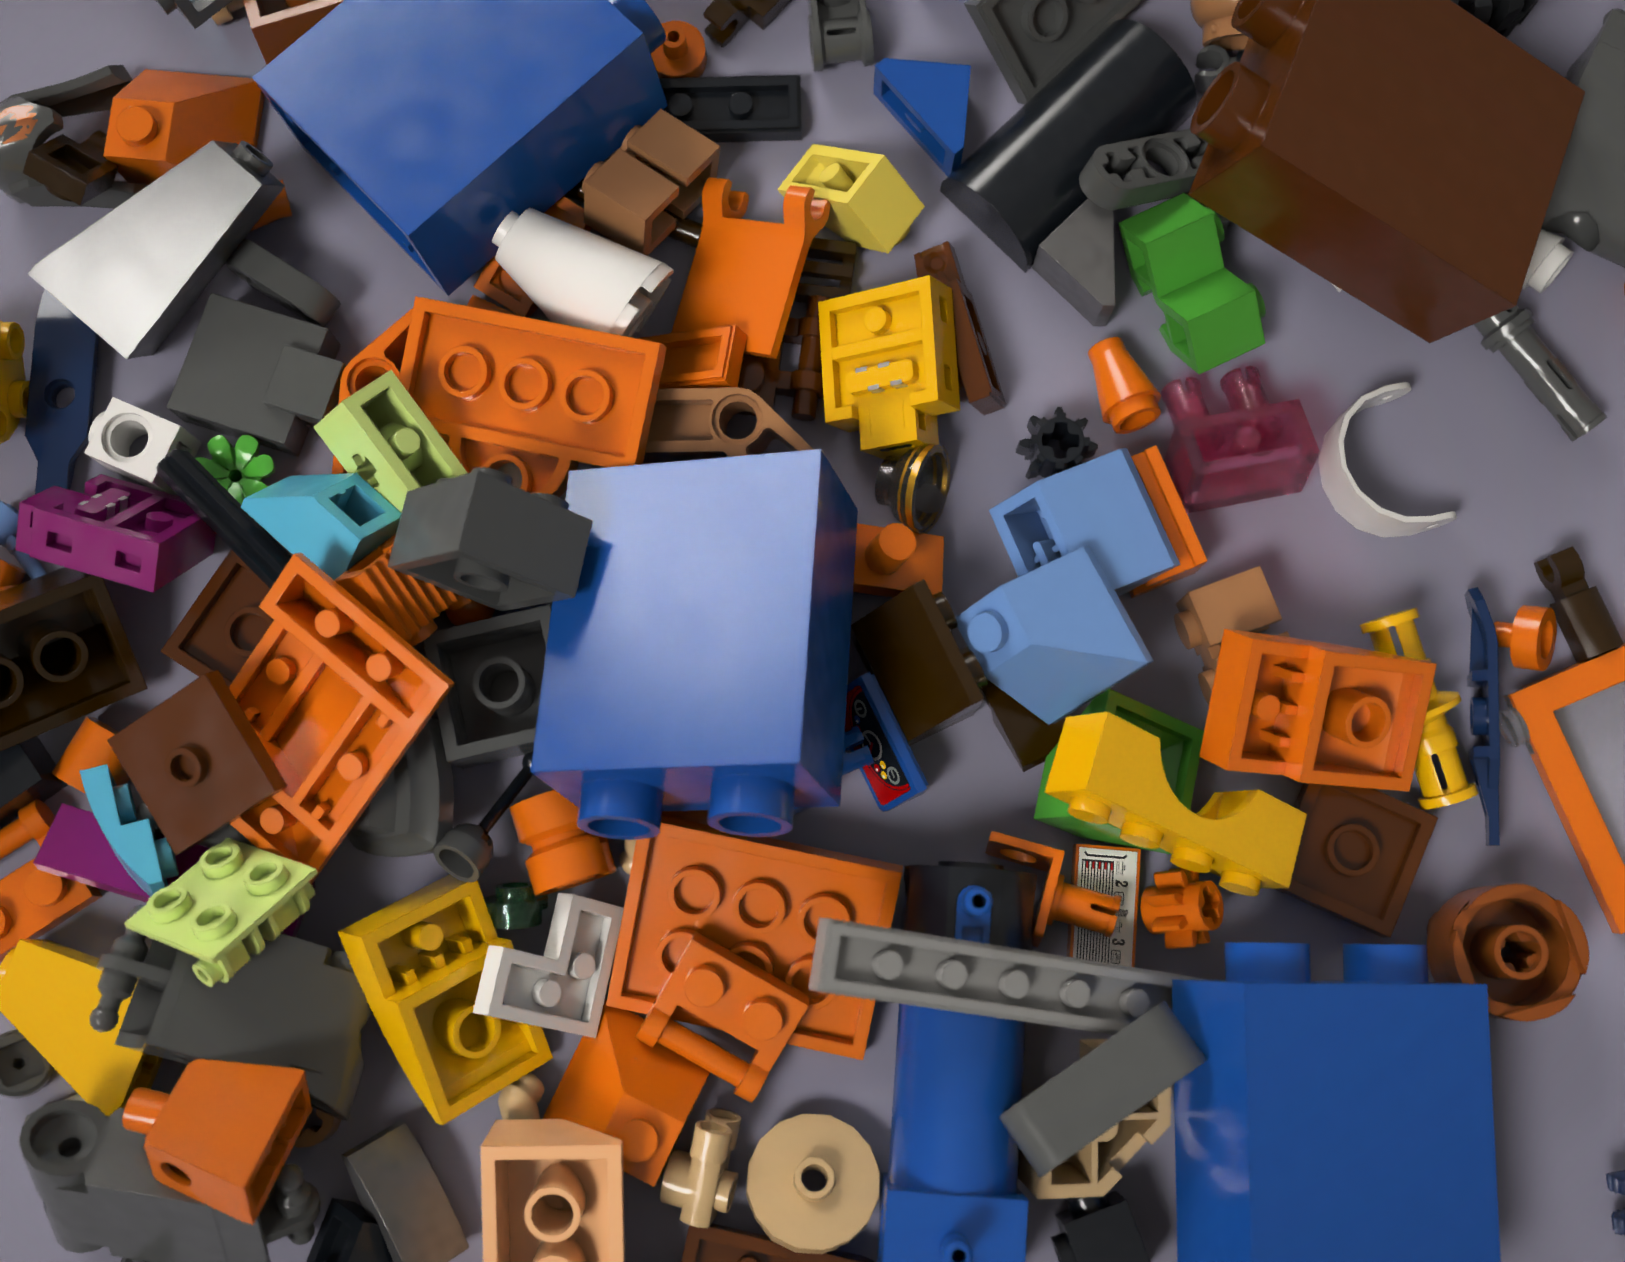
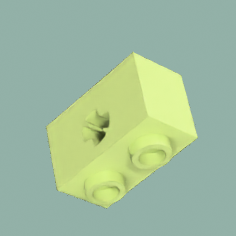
(387, 440)

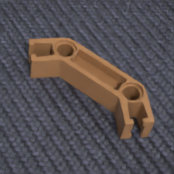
(695, 422)

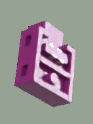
(114, 532)

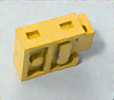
(890, 364)

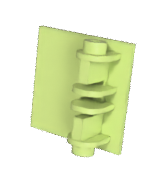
(227, 907)

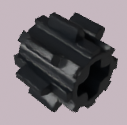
(1070, 439)

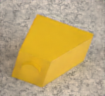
(49, 1000)

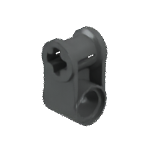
(839, 32)

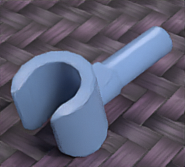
(8, 535)

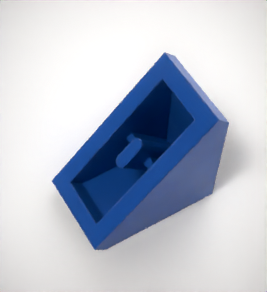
(928, 103)

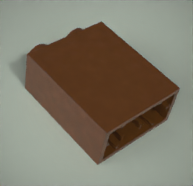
(1388, 152)

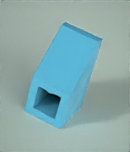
(325, 518)

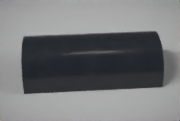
(1029, 170)

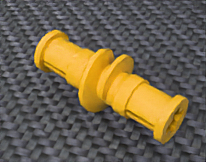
(1437, 734)

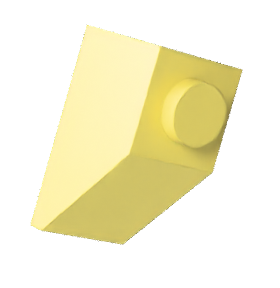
(864, 193)

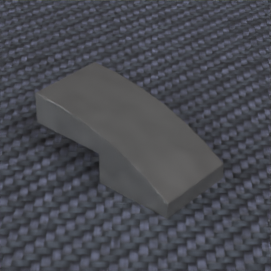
(405, 1197)

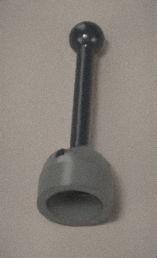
(468, 847)

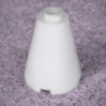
(580, 275)

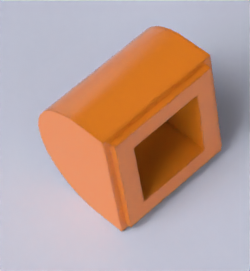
(88, 750)

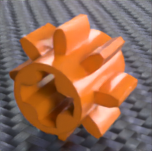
(1181, 908)

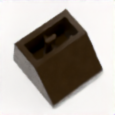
(919, 662)

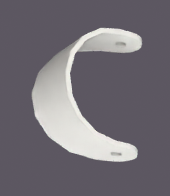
(1345, 493)

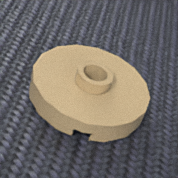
(804, 1218)

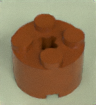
(1544, 943)

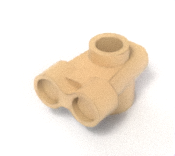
(700, 1178)

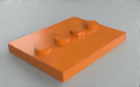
(759, 903)

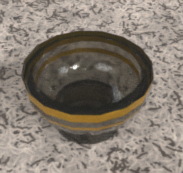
(915, 486)

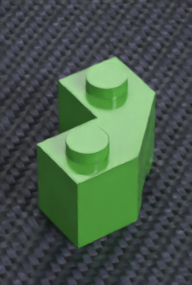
(1180, 261)

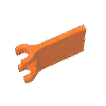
(748, 268)

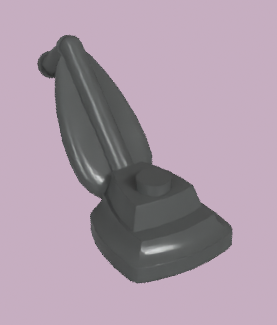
(405, 814)

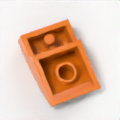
(1316, 711)

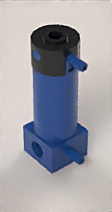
(955, 1073)

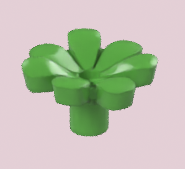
(238, 468)

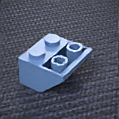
(1090, 506)

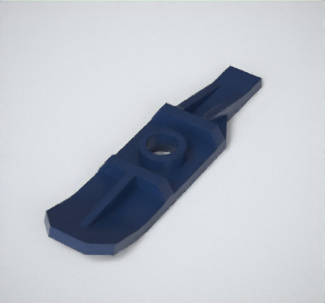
(61, 359)
(1485, 711)

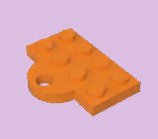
(530, 391)

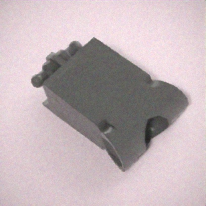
(1591, 181)
(281, 1009)
(105, 1195)

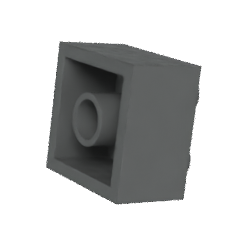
(491, 541)
(496, 685)

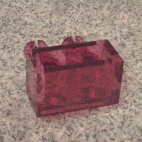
(1236, 454)

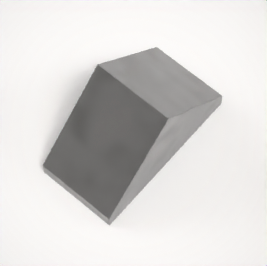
(1081, 263)

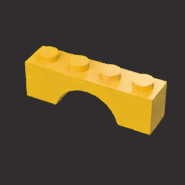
(1118, 778)

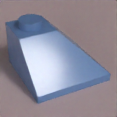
(1055, 636)

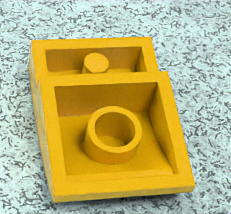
(422, 979)

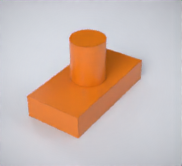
(895, 559)

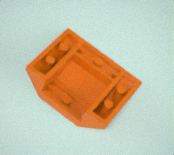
(333, 708)

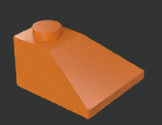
(174, 114)
(629, 1092)

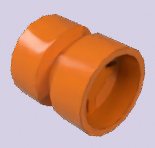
(561, 851)

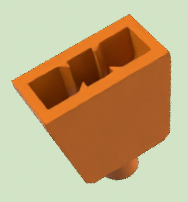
(222, 1131)

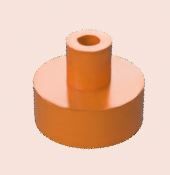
(682, 52)
(1529, 637)

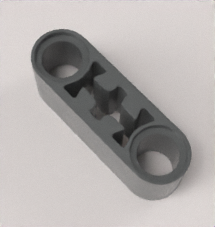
(1102, 1088)

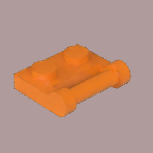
(31, 898)
(734, 999)

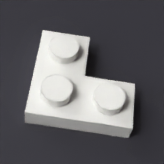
(567, 983)

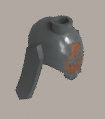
(35, 115)

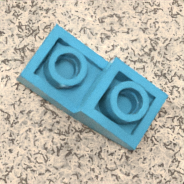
(132, 841)

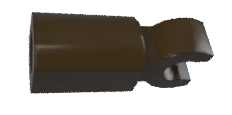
(1576, 606)

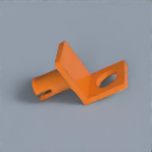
(1058, 899)

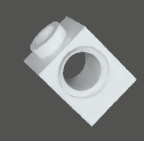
(118, 428)

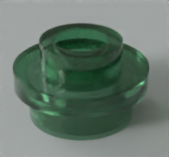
(516, 906)

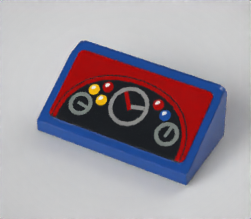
(895, 771)

